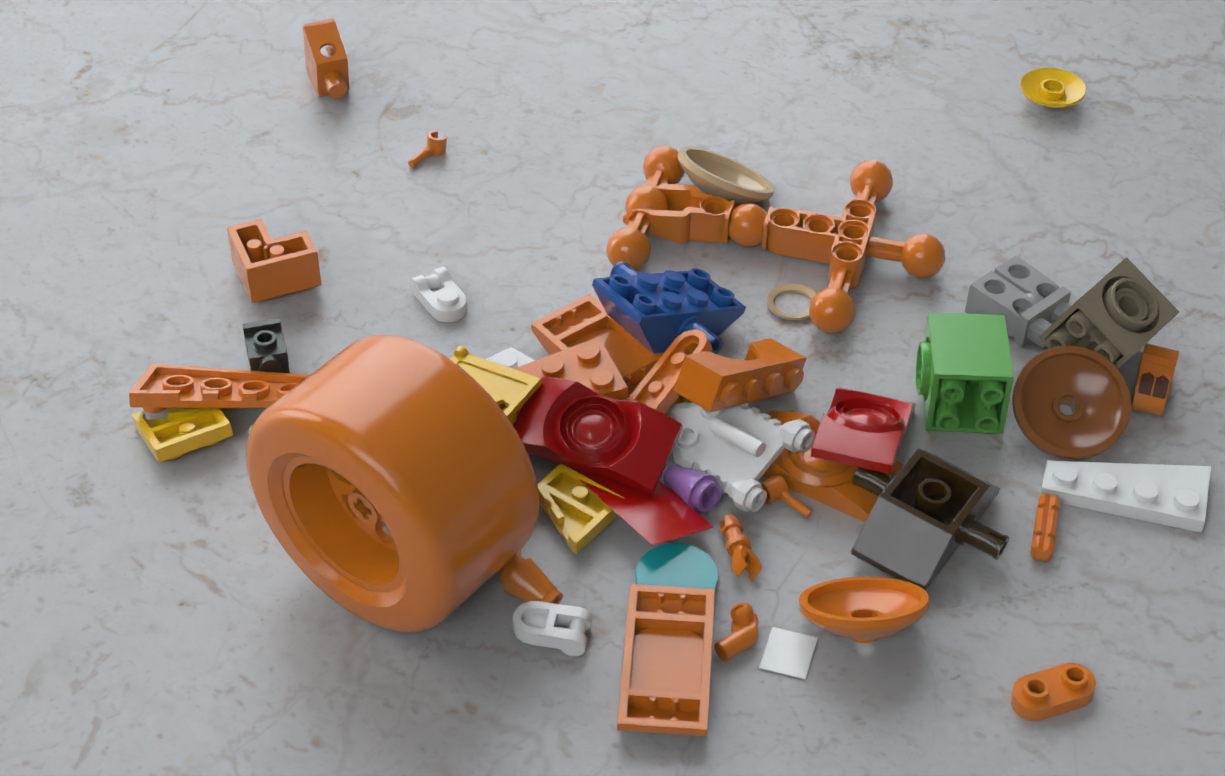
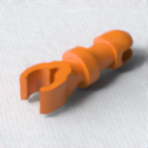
(739, 547)

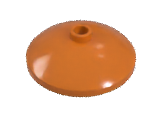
(864, 606)

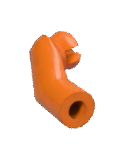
(743, 632)

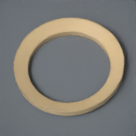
(785, 288)

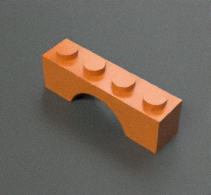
(725, 382)

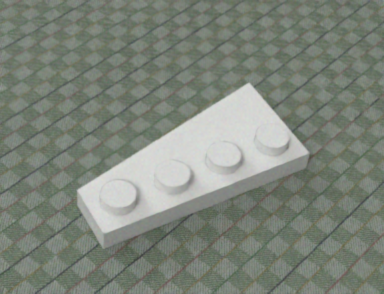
(1137, 491)

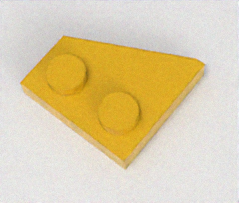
(182, 431)
(574, 507)

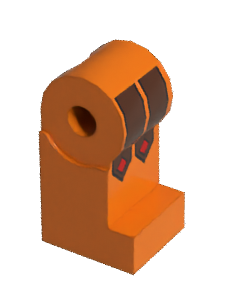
(1154, 379)

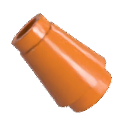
(528, 582)

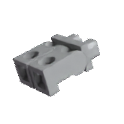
(1022, 295)

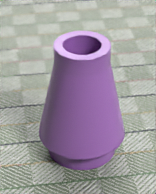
(695, 488)

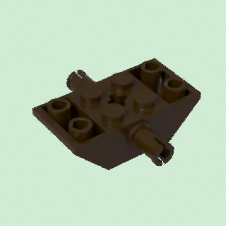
(924, 518)

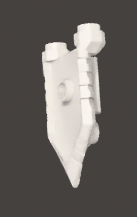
(735, 447)

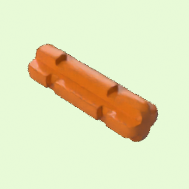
(1045, 527)

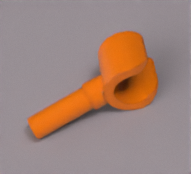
(434, 147)
(778, 489)

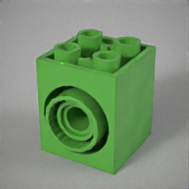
(965, 372)

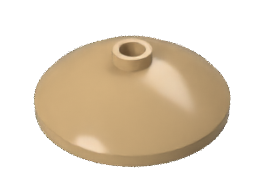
(724, 176)

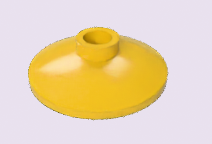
(1053, 87)

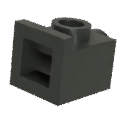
(266, 346)

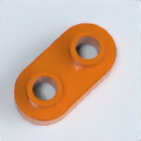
(1059, 689)

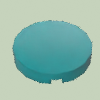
(677, 567)

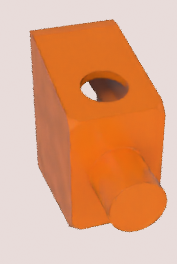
(330, 72)

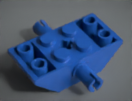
(667, 304)

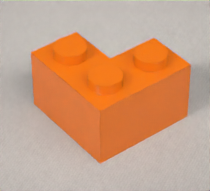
(272, 265)

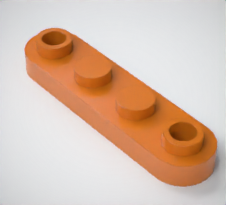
(658, 385)

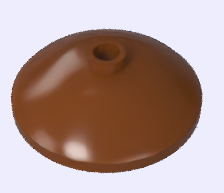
(1085, 384)

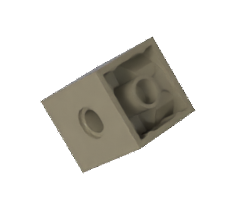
(1113, 316)

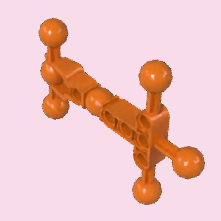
(844, 242)

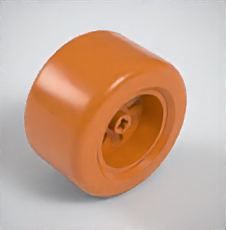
(393, 482)

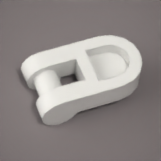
(445, 304)
(538, 621)

